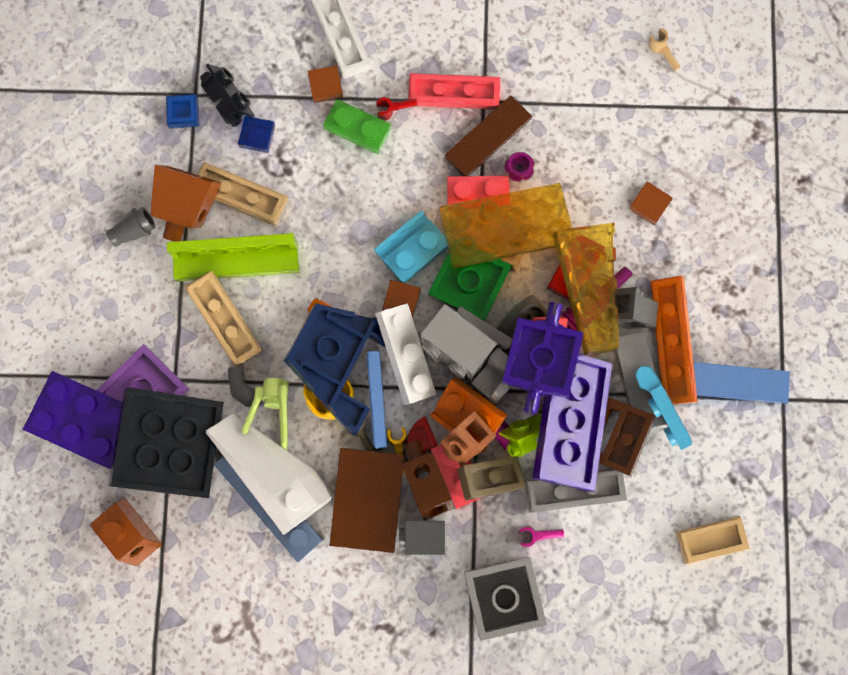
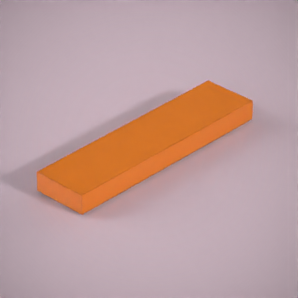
(674, 340)

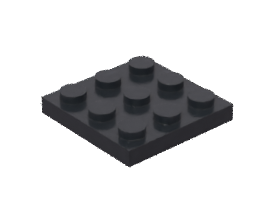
(165, 443)

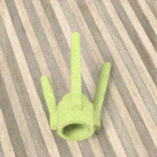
(274, 395)

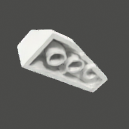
(275, 477)

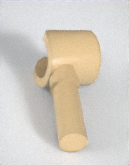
(661, 47)

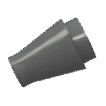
(132, 226)

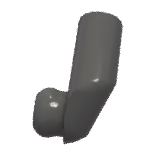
(238, 388)

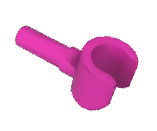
(541, 535)

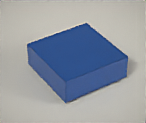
(182, 111)

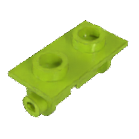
(522, 435)

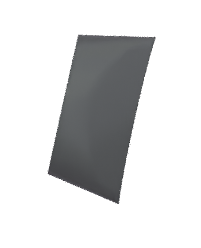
(525, 309)

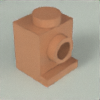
(461, 445)

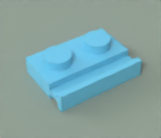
(412, 247)

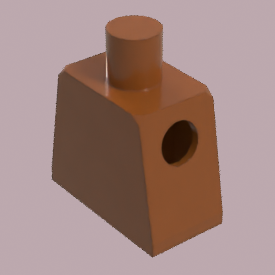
(181, 199)
(124, 531)

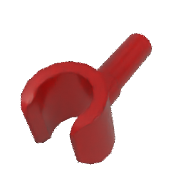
(393, 106)

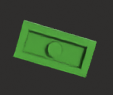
(357, 126)

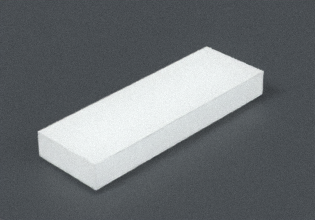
(341, 36)

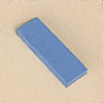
(742, 383)
(377, 400)

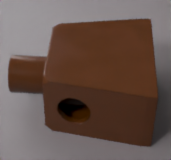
(430, 493)

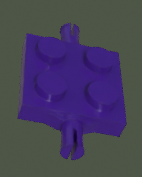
(543, 358)

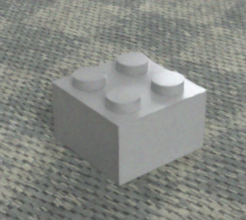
(456, 344)
(505, 598)

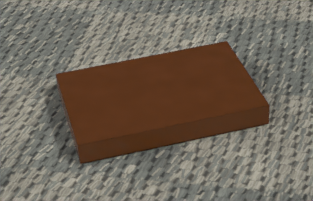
(367, 500)

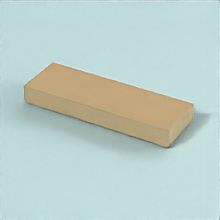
(246, 195)
(223, 318)

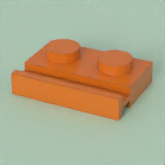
(460, 402)

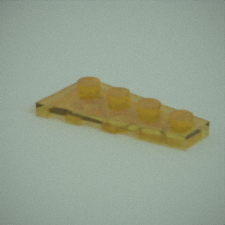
(588, 272)

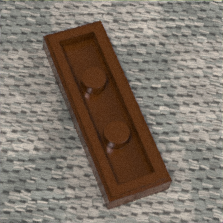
(488, 136)

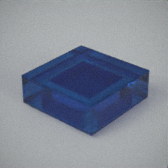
(256, 134)

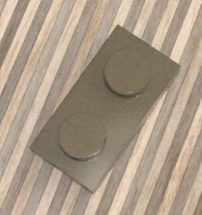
(491, 478)

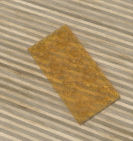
(504, 224)

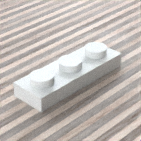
(405, 354)

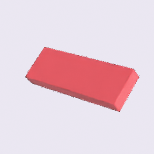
(455, 91)

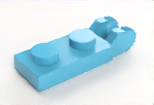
(663, 406)

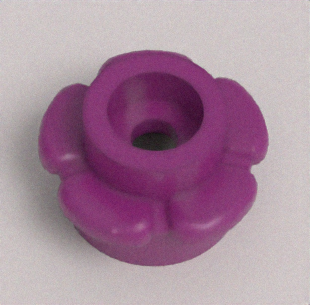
(522, 159)

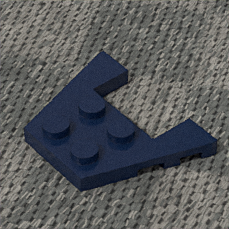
(326, 355)

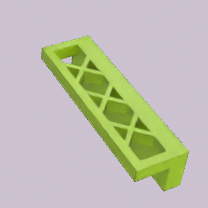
(235, 256)

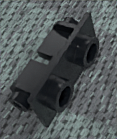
(220, 84)

